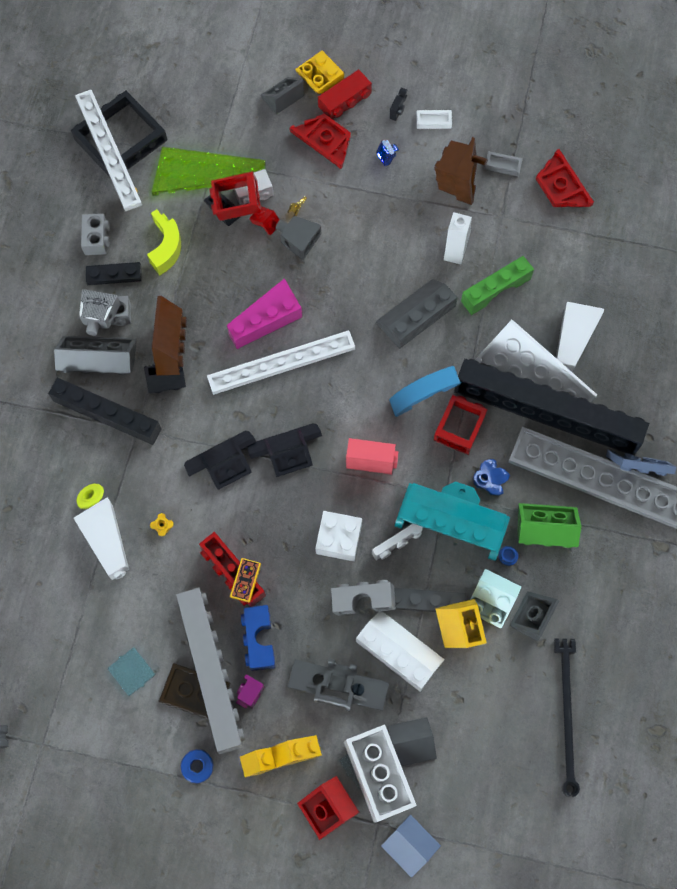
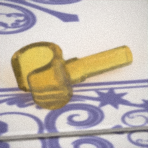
(295, 207)

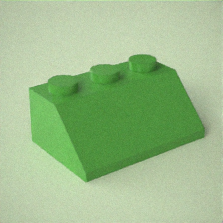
(548, 525)

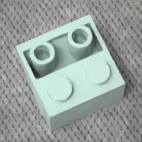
(495, 597)

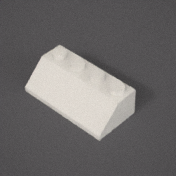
(399, 650)
(379, 773)

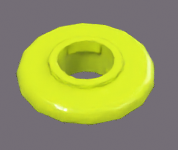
(94, 491)

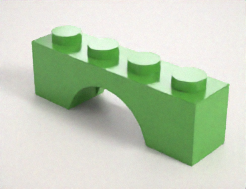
(483, 292)

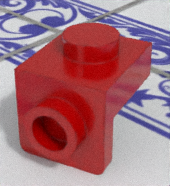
(265, 219)

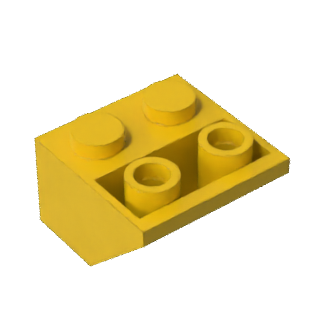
(320, 72)
(461, 625)

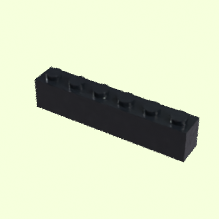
(105, 411)

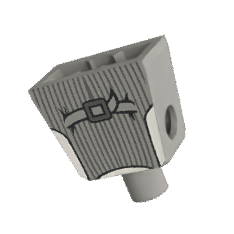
(97, 310)

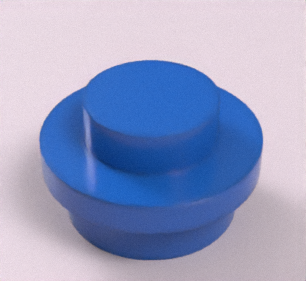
(508, 556)

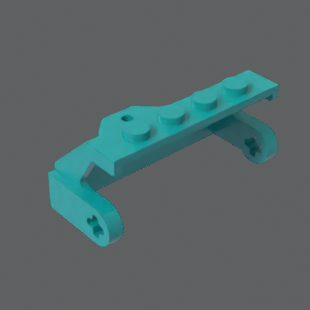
(455, 514)

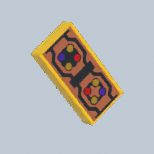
(245, 580)

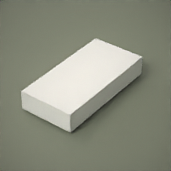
(434, 119)

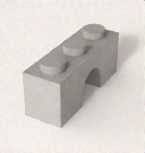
(346, 597)

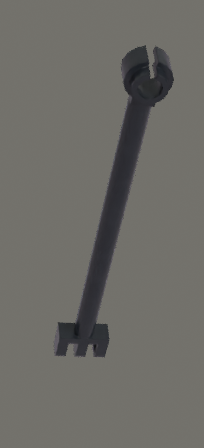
(567, 709)

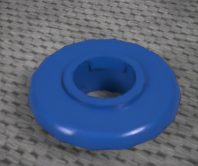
(186, 764)

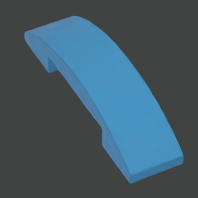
(423, 388)

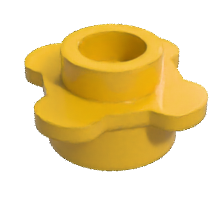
(162, 530)

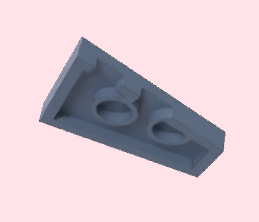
(645, 465)

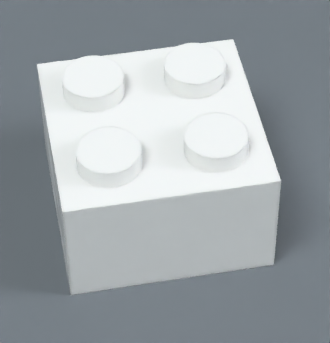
(338, 536)

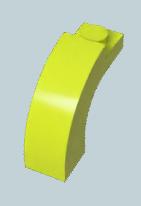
(169, 250)

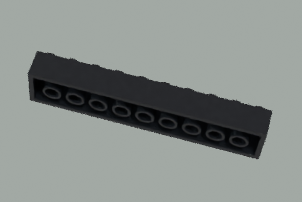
(551, 407)

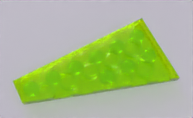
(194, 169)

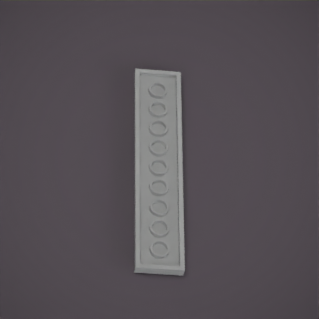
(596, 476)

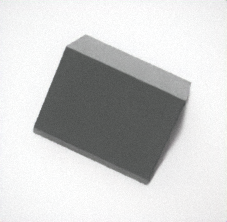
(284, 94)
(534, 614)
(413, 741)

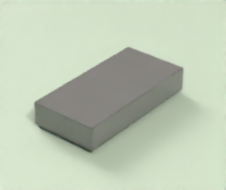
(503, 163)

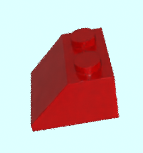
(328, 807)

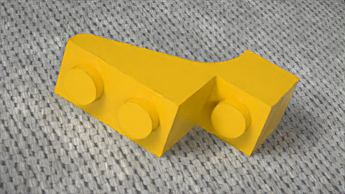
(280, 755)

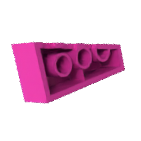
(266, 315)

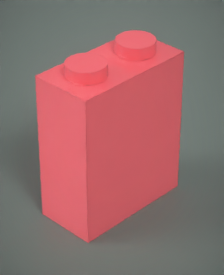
(371, 456)

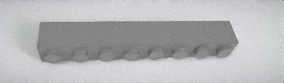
(209, 671)

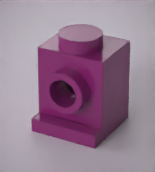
(249, 692)

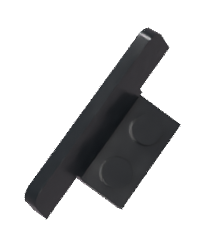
(287, 450)
(224, 461)

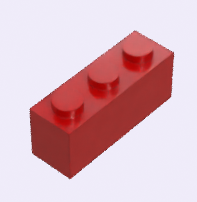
(345, 94)

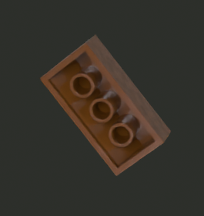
(168, 337)

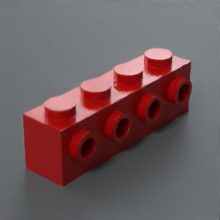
(226, 564)

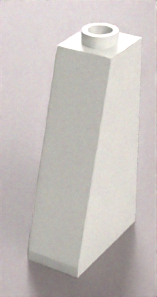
(457, 238)
(576, 330)
(104, 537)

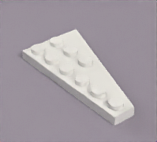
(522, 355)

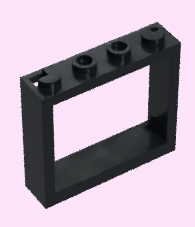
(136, 152)

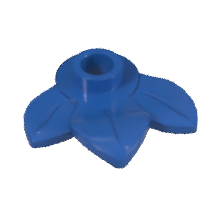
(494, 477)

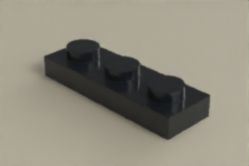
(113, 273)

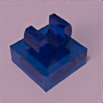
(386, 152)

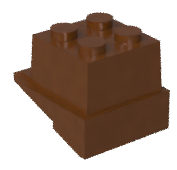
(458, 169)

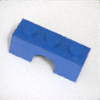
(258, 656)

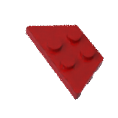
(324, 137)
(562, 184)

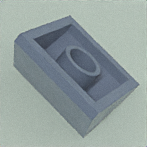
(411, 846)

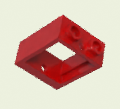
(233, 182)
(454, 441)

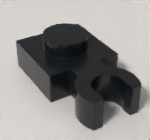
(397, 106)

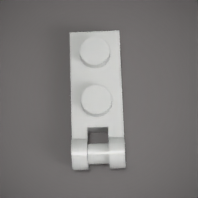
(397, 541)

